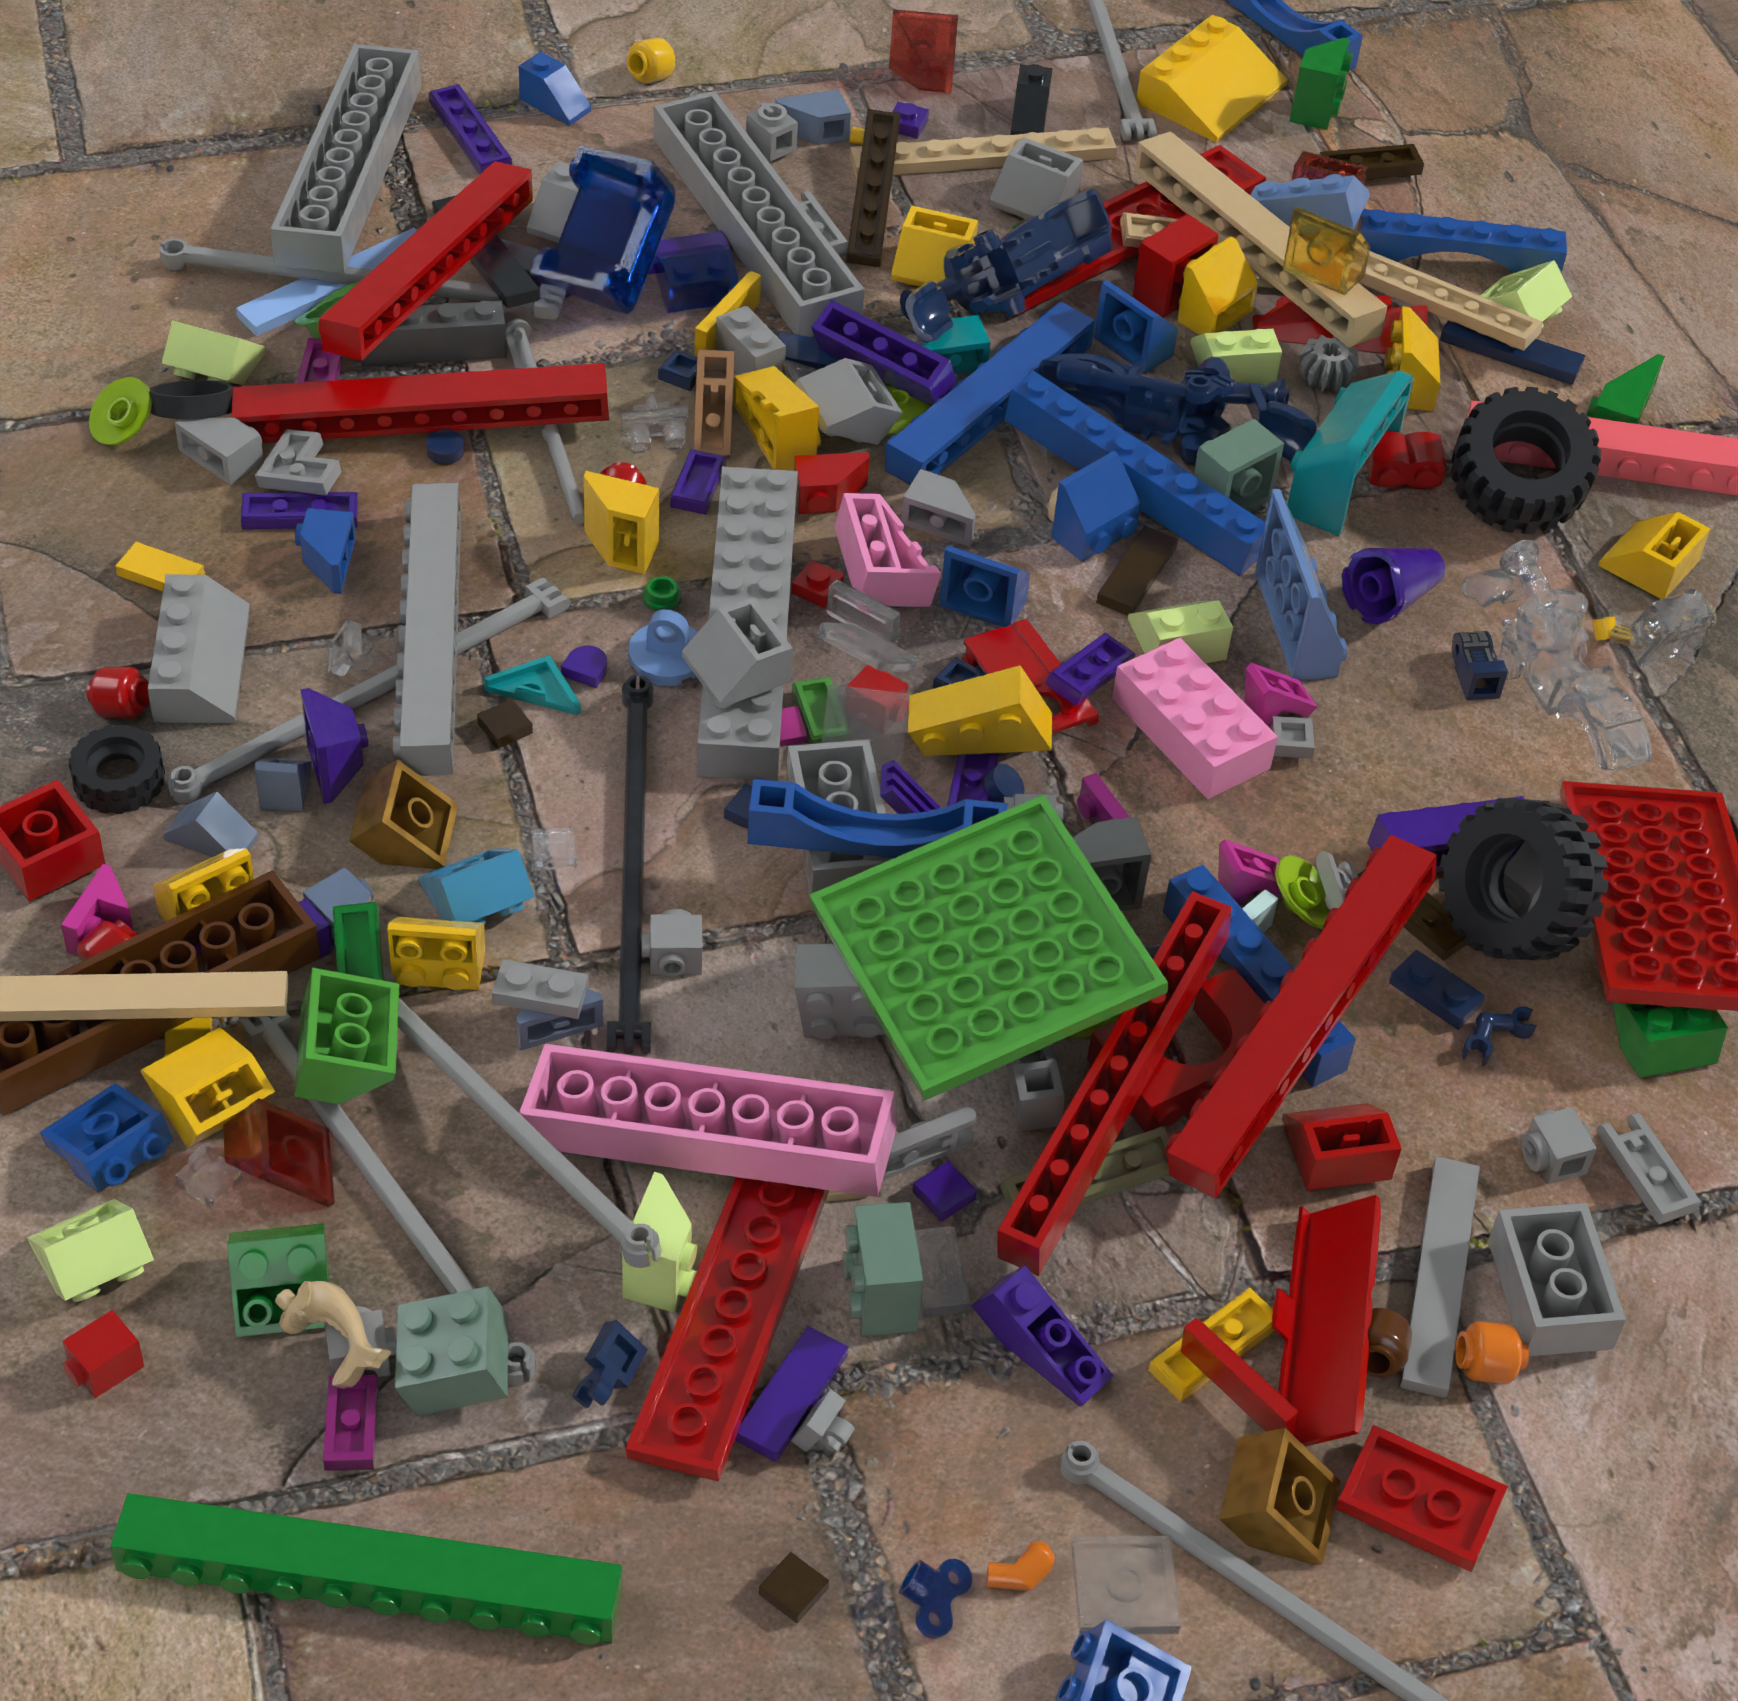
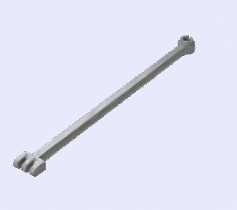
(1134, 121)
(176, 253)
(188, 783)
(413, 1224)
(629, 1235)
(1241, 1573)

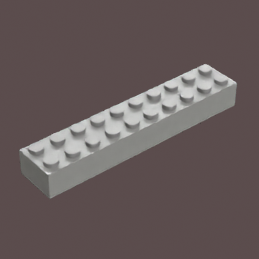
(346, 159)
(754, 210)
(749, 561)

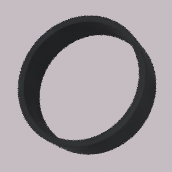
(191, 399)

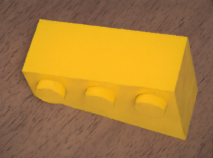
(777, 415)
(981, 716)

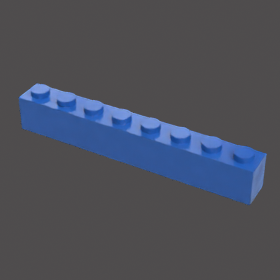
(982, 399)
(1163, 488)

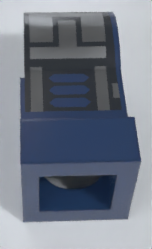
(1477, 659)

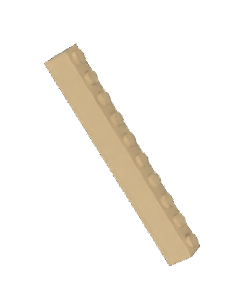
(1263, 237)

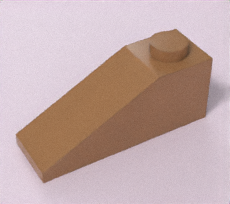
(714, 402)

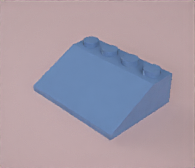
(1297, 598)

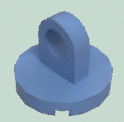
(658, 648)

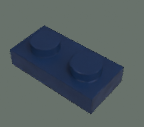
(1437, 989)

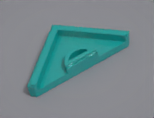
(535, 683)

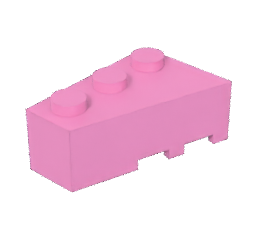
(880, 554)

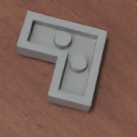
(296, 468)

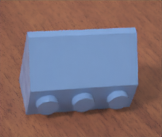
(1332, 198)

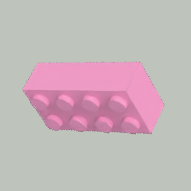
(1194, 718)

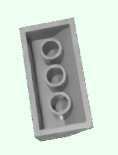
(198, 652)

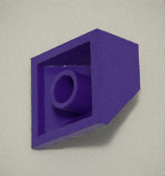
(332, 742)

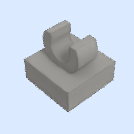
(824, 1425)

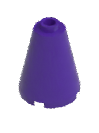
(1389, 580)

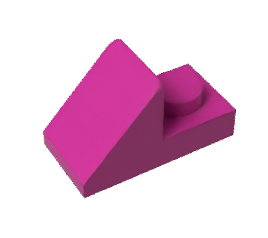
(1273, 692)
(1246, 871)
(98, 902)

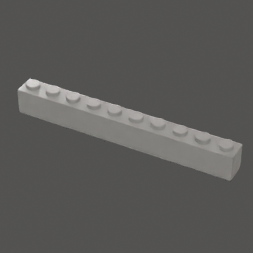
(430, 631)

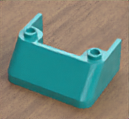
(1342, 445)

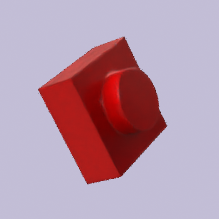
(814, 583)

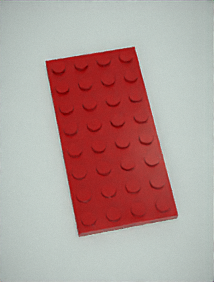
(1669, 896)

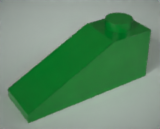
(1628, 394)

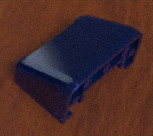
(609, 229)

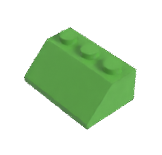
(346, 1036)

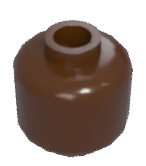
(1388, 1343)

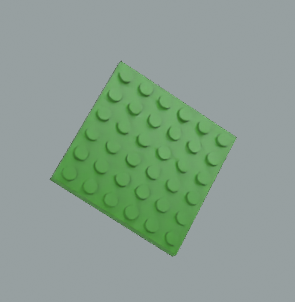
(986, 946)

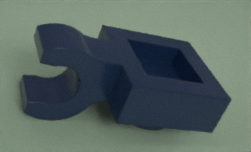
(614, 1362)

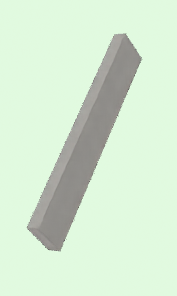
(1440, 1277)

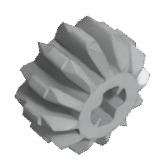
(1328, 363)

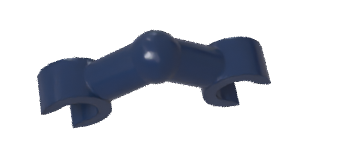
(1498, 1022)

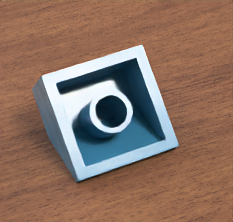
(479, 886)

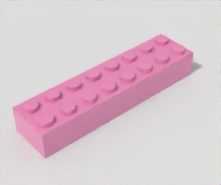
(712, 1119)

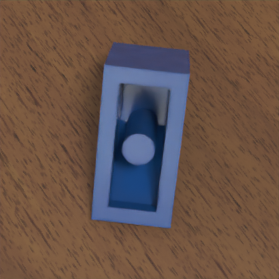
(552, 89)
(327, 544)

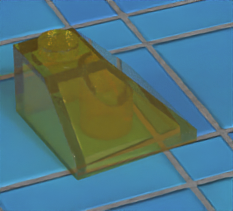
(1325, 252)

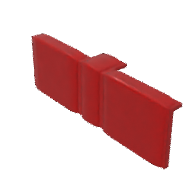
(1329, 1318)

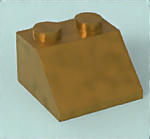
(403, 819)
(1280, 1497)

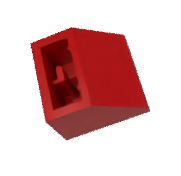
(1343, 1145)

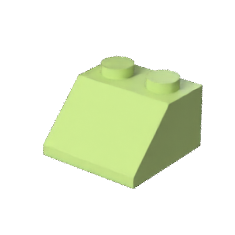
(1532, 291)
(210, 354)
(1249, 354)
(1199, 624)
(92, 1250)
(672, 1275)

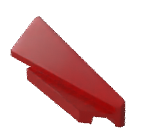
(1296, 326)

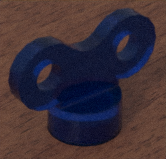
(934, 1593)

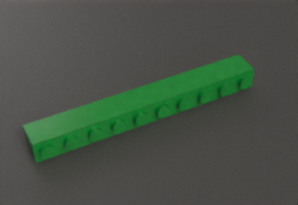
(368, 1568)

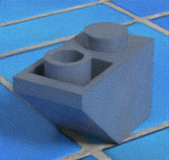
(820, 116)

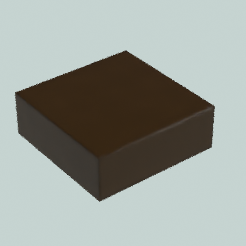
(504, 723)
(793, 1587)

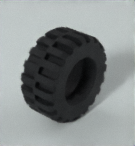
(1539, 421)
(1569, 879)

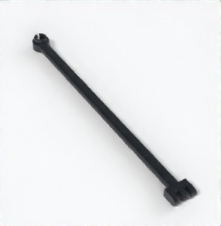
(628, 1024)

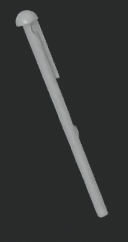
(517, 336)

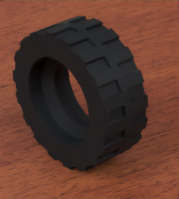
(122, 793)

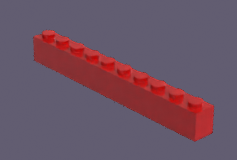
(425, 261)
(426, 402)
(1300, 1017)
(1111, 1089)

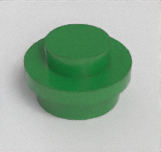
(662, 594)

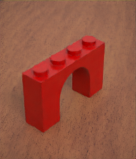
(1229, 1011)

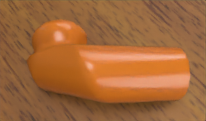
(1025, 1572)

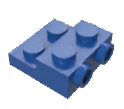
(108, 1137)
(1122, 1668)

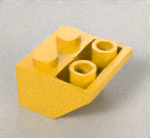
(924, 242)
(1217, 289)
(1417, 354)
(621, 520)
(1657, 552)
(202, 882)
(436, 952)
(206, 1084)

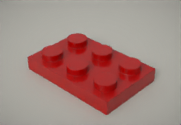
(1421, 1498)

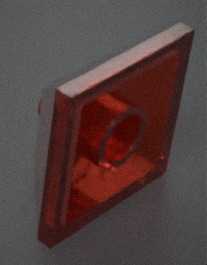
(924, 49)
(281, 1150)

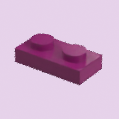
(318, 364)
(1097, 801)
(351, 1425)

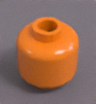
(1491, 1352)

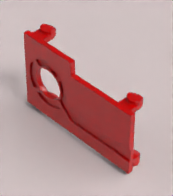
(1023, 646)

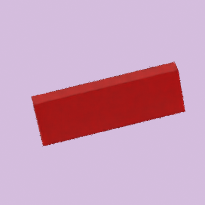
(1237, 1378)

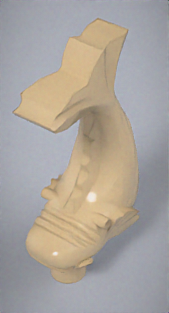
(329, 1303)

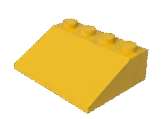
(1209, 79)

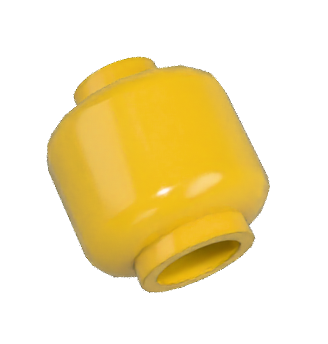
(651, 60)

